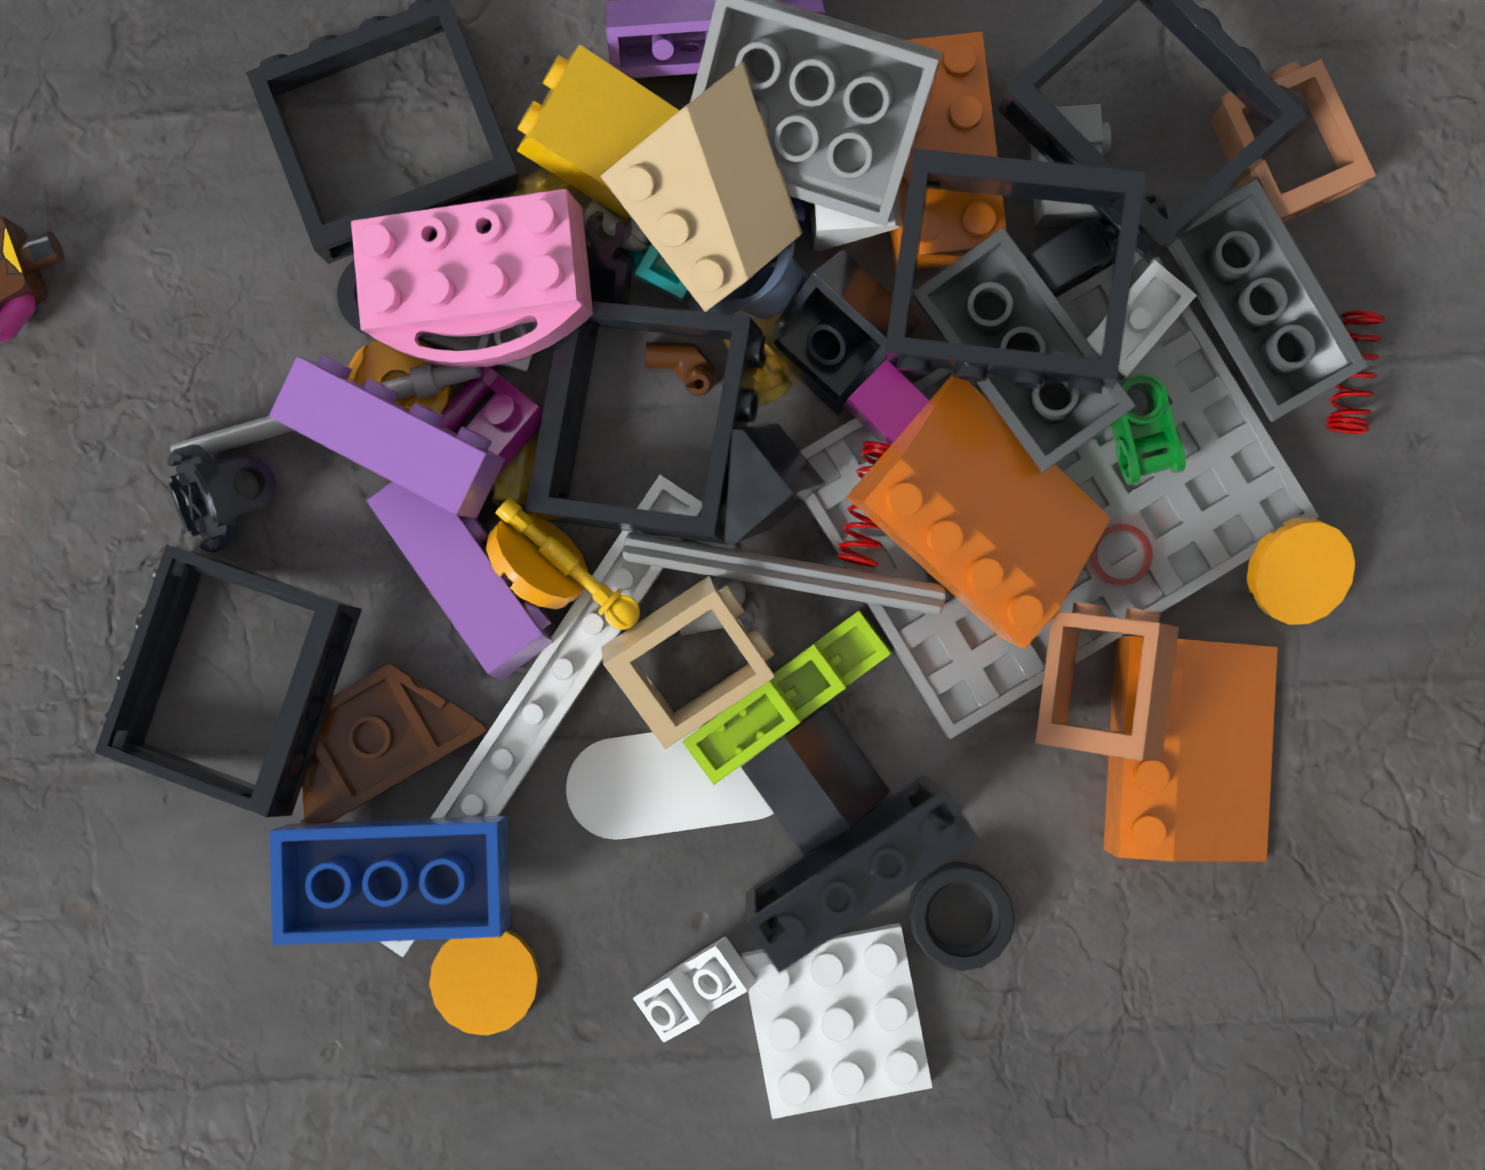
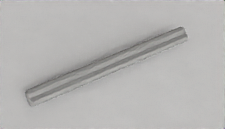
(784, 573)

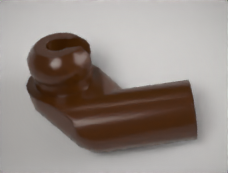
(686, 361)

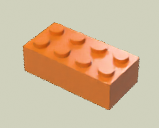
(957, 122)

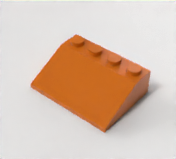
(982, 513)
(1216, 760)

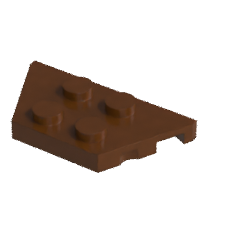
(378, 738)

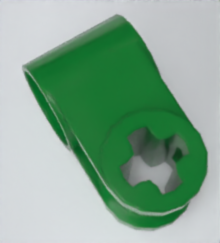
(1148, 433)

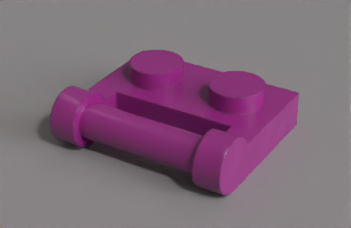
(506, 418)

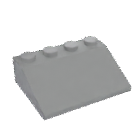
(832, 96)

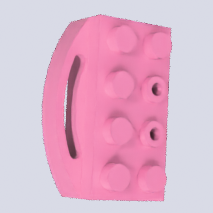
(474, 275)

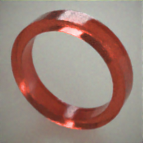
(1148, 555)

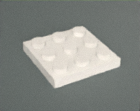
(838, 1023)

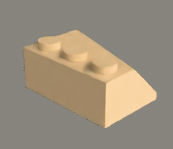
(710, 191)

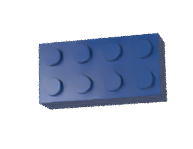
(389, 880)

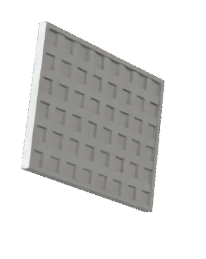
(1195, 519)

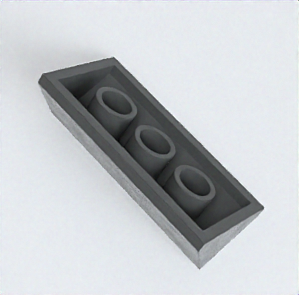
(1266, 302)
(1003, 303)

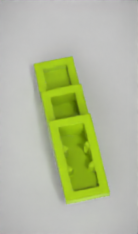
(787, 698)

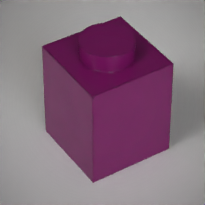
(886, 403)

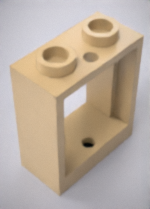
(621, 654)

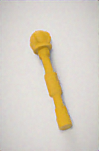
(620, 610)

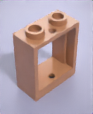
(1334, 125)
(1153, 689)

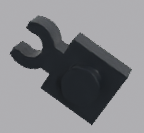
(608, 269)

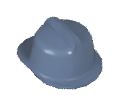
(766, 291)

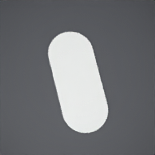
(642, 789)

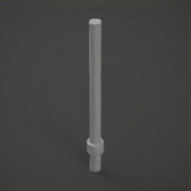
(423, 381)

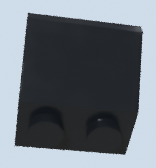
(835, 330)

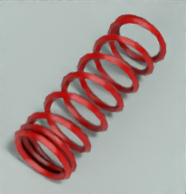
(1350, 424)
(876, 450)

